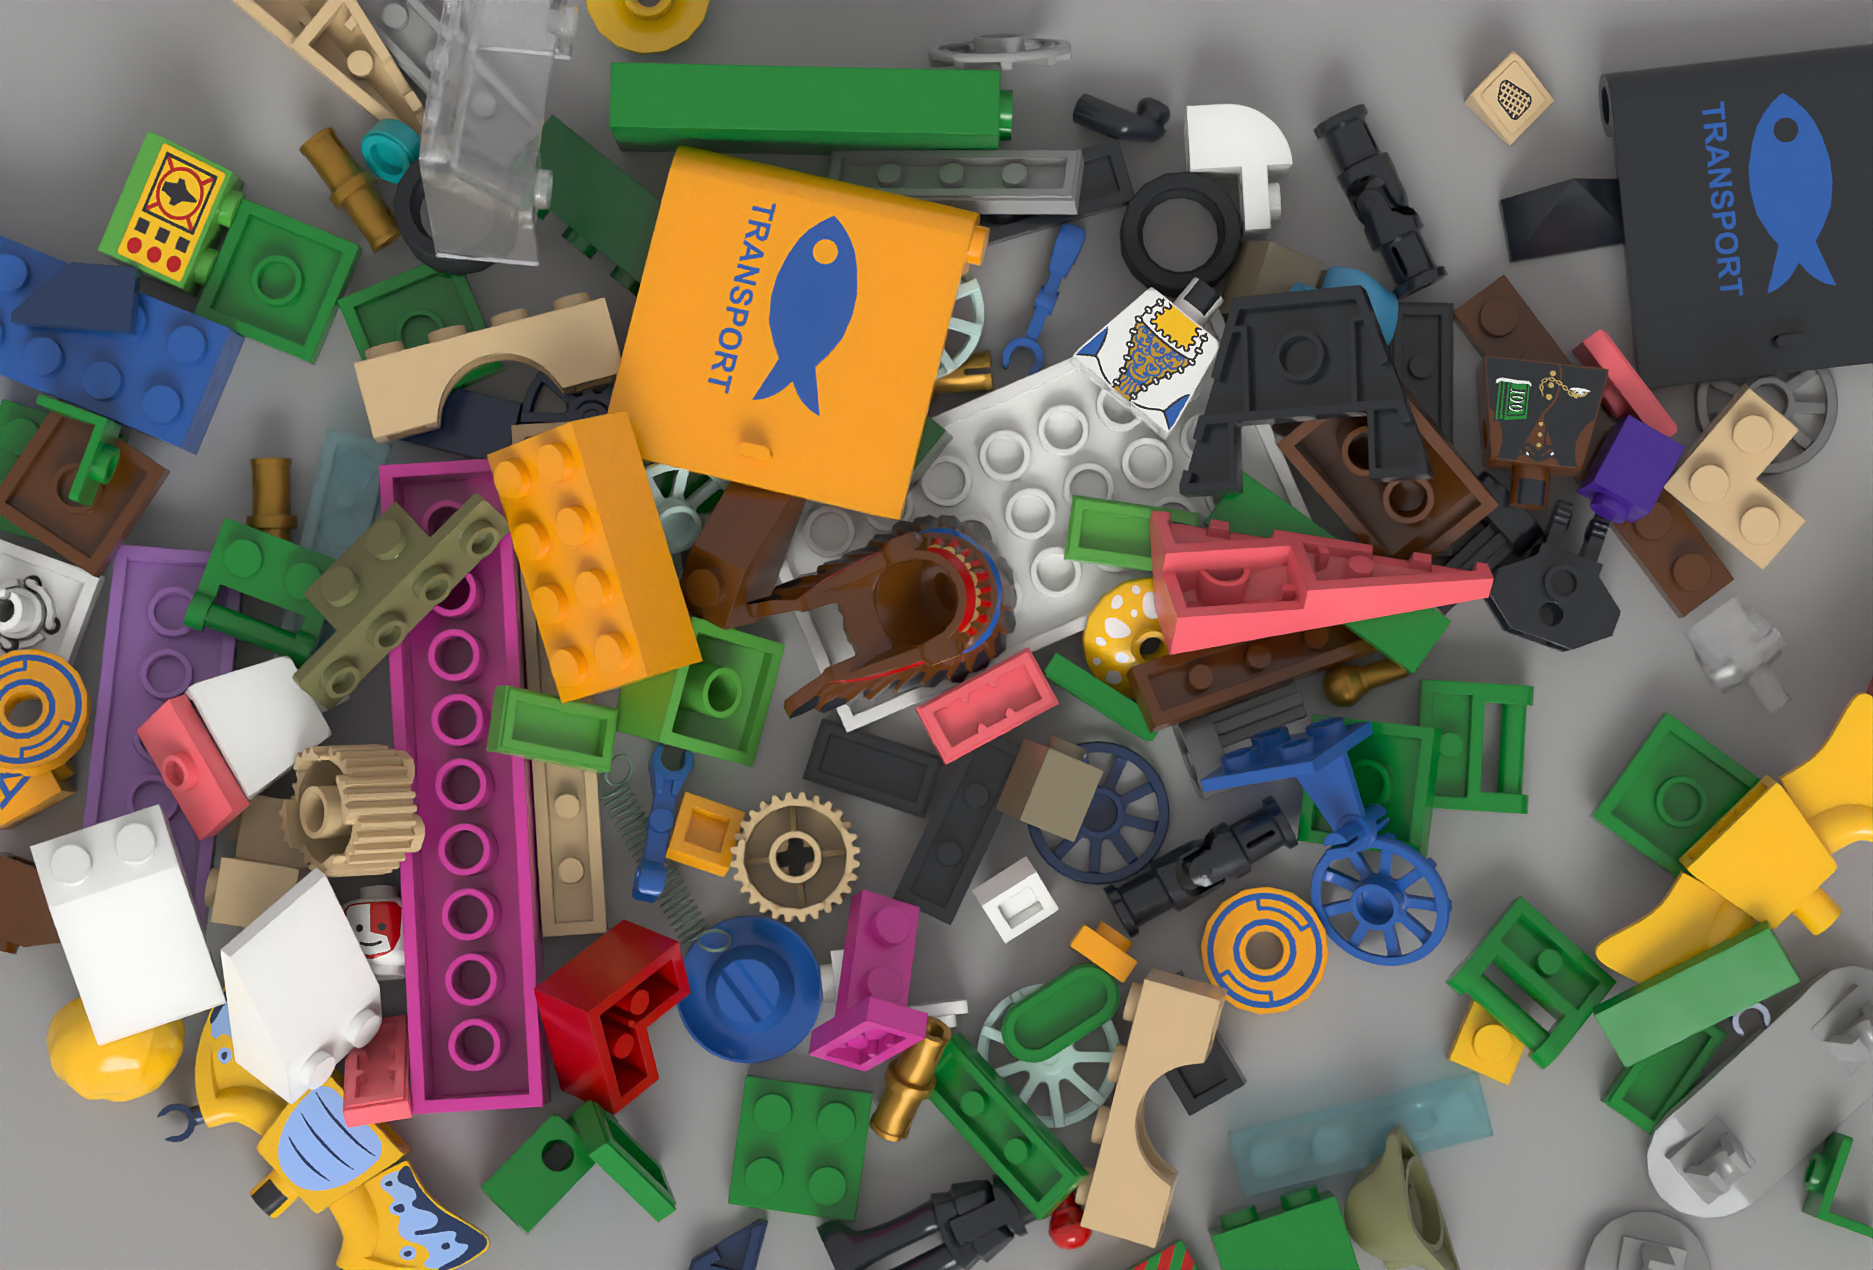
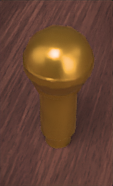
(1348, 683)

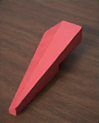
(1245, 587)

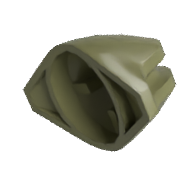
(1397, 1211)

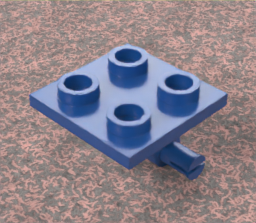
(1322, 768)

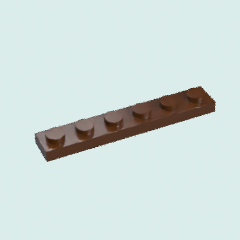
(1661, 542)

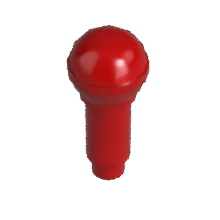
(1065, 1225)

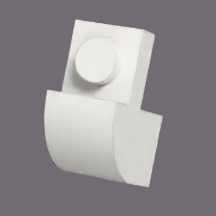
(1242, 145)

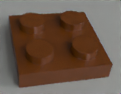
(40, 484)

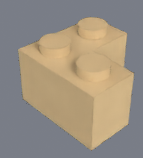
(1721, 478)
(261, 867)

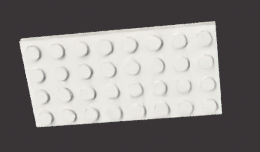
(1014, 477)

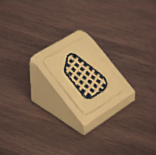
(1509, 98)

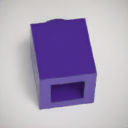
(1629, 471)

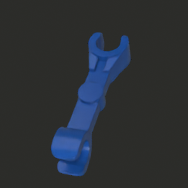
(1063, 258)
(665, 785)

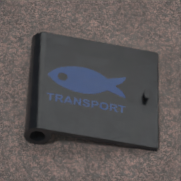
(1746, 213)

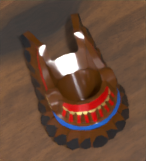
(912, 606)

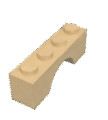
(410, 386)
(1131, 1182)

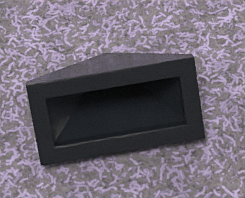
(1562, 219)

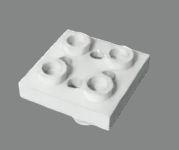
(65, 594)

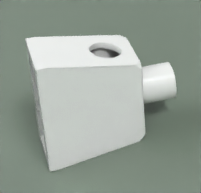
(260, 721)

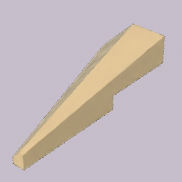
(344, 49)

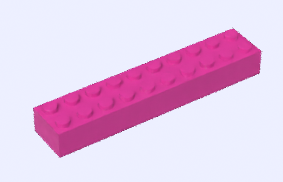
(476, 879)

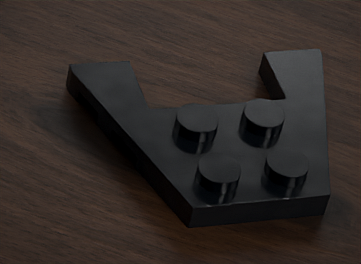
(1303, 361)

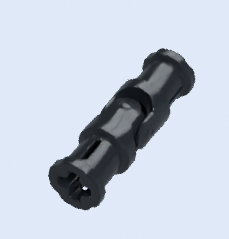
(1385, 212)
(1221, 854)

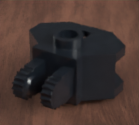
(1562, 583)

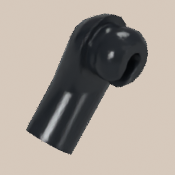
(1121, 124)

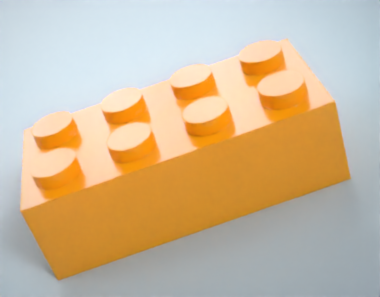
(594, 556)

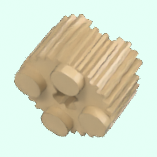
(353, 809)
(769, 833)

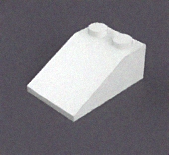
(128, 924)
(299, 990)

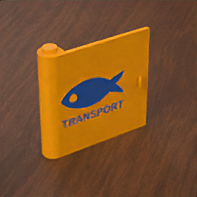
(792, 327)

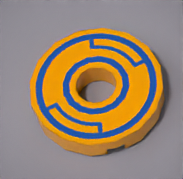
(64, 715)
(1301, 940)

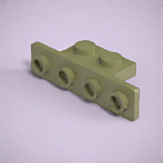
(388, 587)

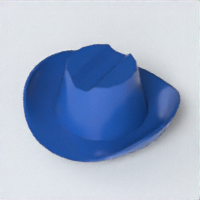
(755, 994)

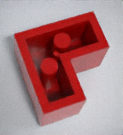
(601, 1011)

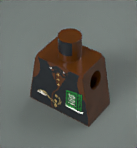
(1536, 421)

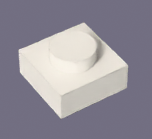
(1015, 899)

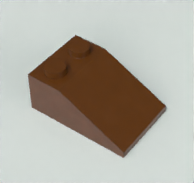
(1395, 514)

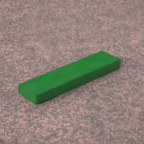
(1400, 637)

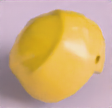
(116, 1069)

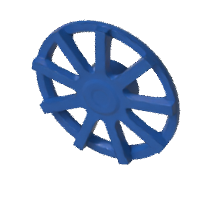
(1382, 901)

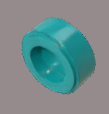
(390, 149)

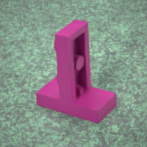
(873, 987)

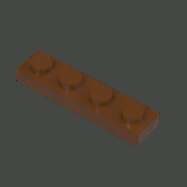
(1218, 676)

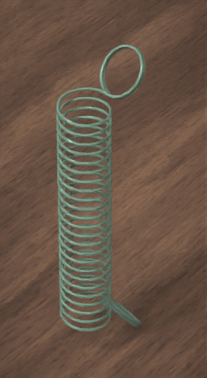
(701, 932)

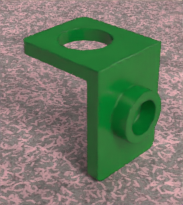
(100, 455)
(1822, 1179)

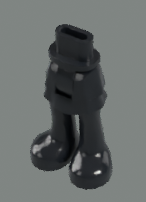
(970, 1220)

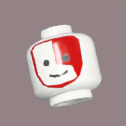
(379, 929)

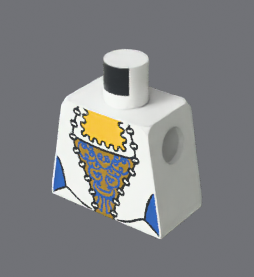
(1154, 354)

